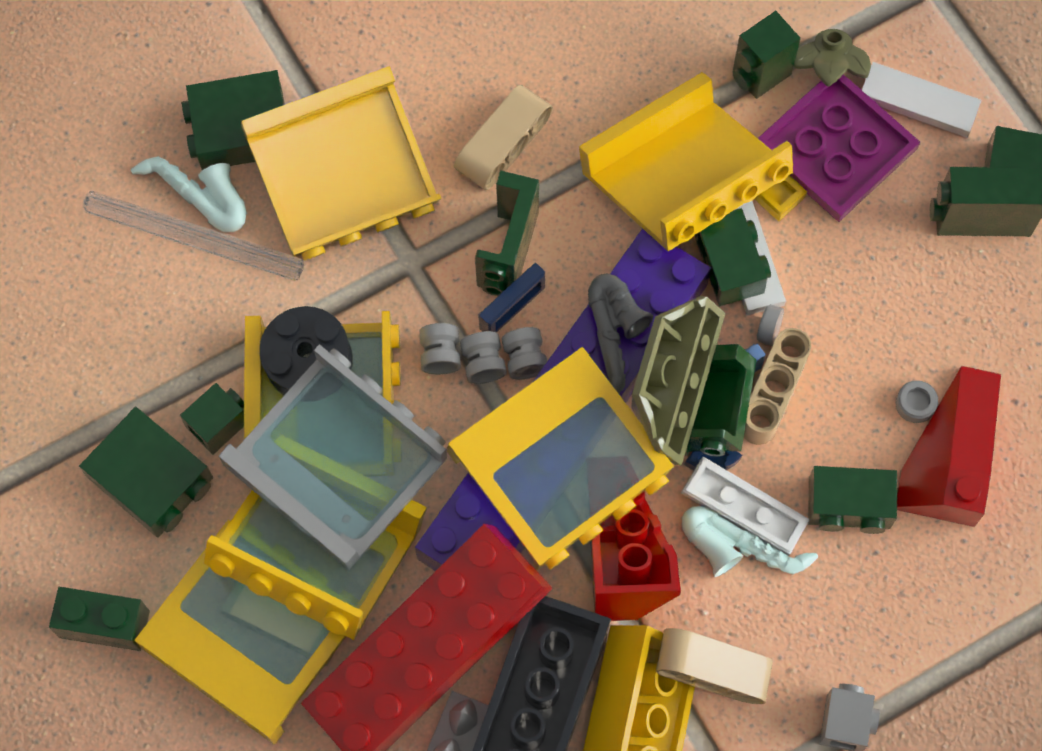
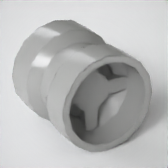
(440, 348)
(524, 352)
(483, 357)

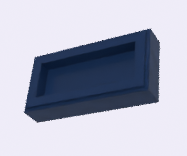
(512, 299)

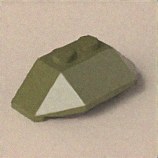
(676, 374)

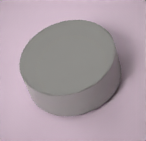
(770, 325)
(916, 401)

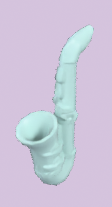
(217, 201)
(718, 536)

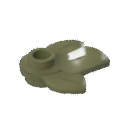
(832, 56)

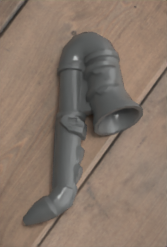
(612, 309)

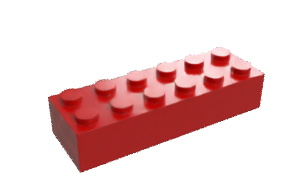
(427, 643)

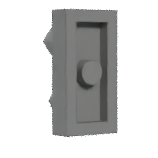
(458, 724)

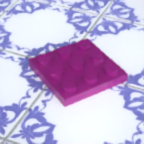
(840, 144)

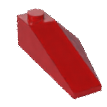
(953, 458)
(633, 565)

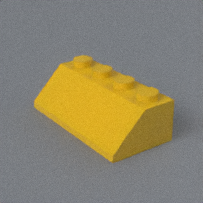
(634, 703)

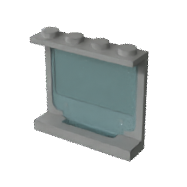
(337, 457)

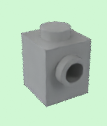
(849, 718)

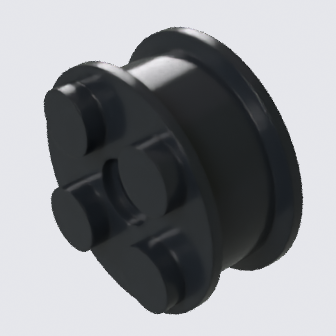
(295, 335)

